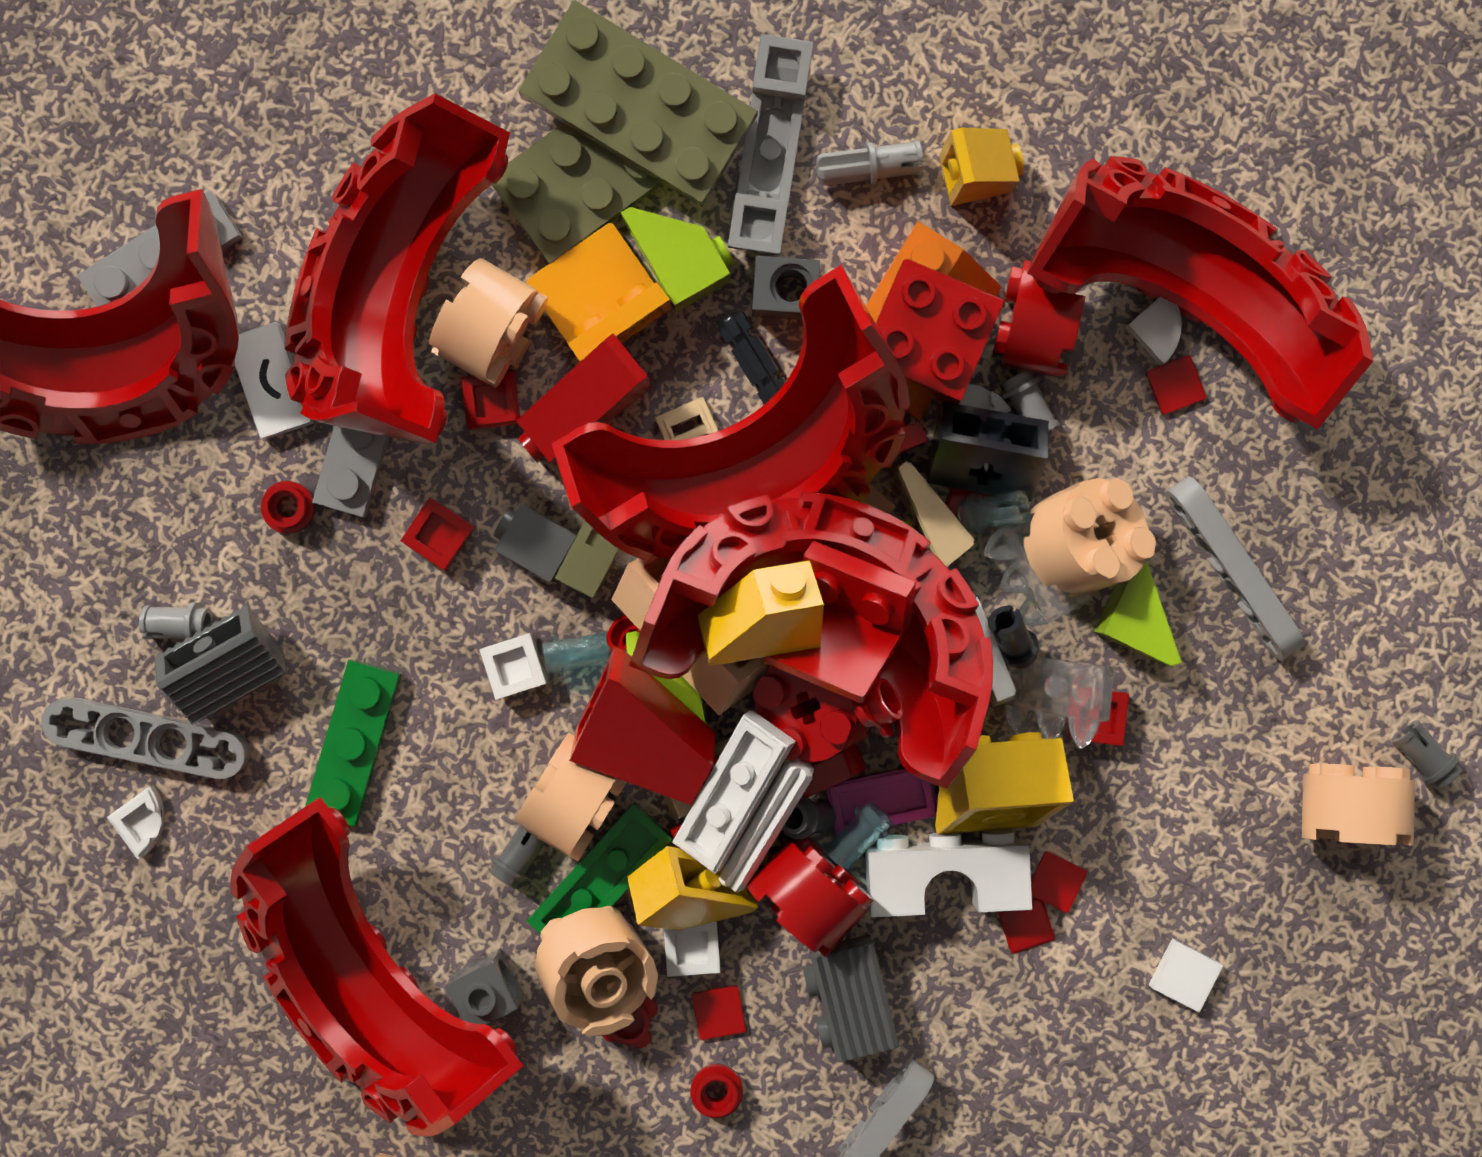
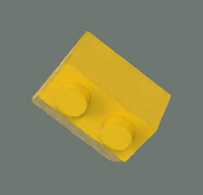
(1006, 786)

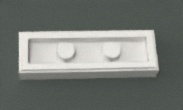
(733, 791)

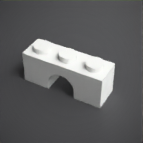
(995, 865)

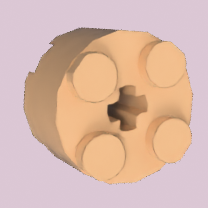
(487, 322)
(1088, 537)
(567, 802)
(1358, 808)
(595, 970)

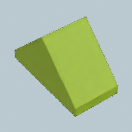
(1138, 620)

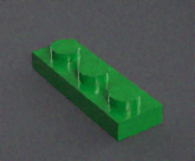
(354, 738)
(603, 871)

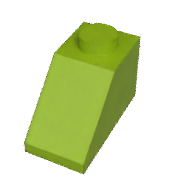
(679, 255)

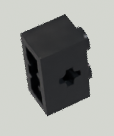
(987, 450)

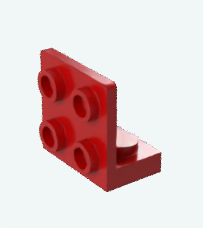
(937, 328)
(861, 624)

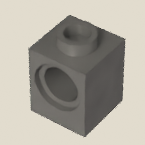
(767, 275)
(533, 541)
(485, 989)

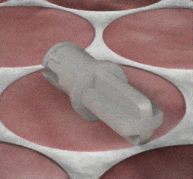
(869, 163)

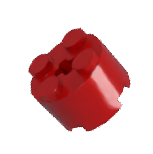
(1038, 327)
(791, 707)
(810, 894)

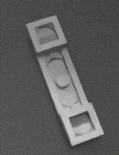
(771, 145)

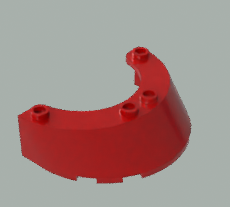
(371, 268)
(1219, 269)
(132, 361)
(818, 434)
(938, 666)
(346, 989)

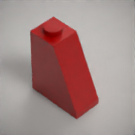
(590, 393)
(643, 734)

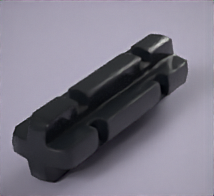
(751, 355)

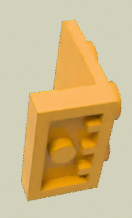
(599, 292)

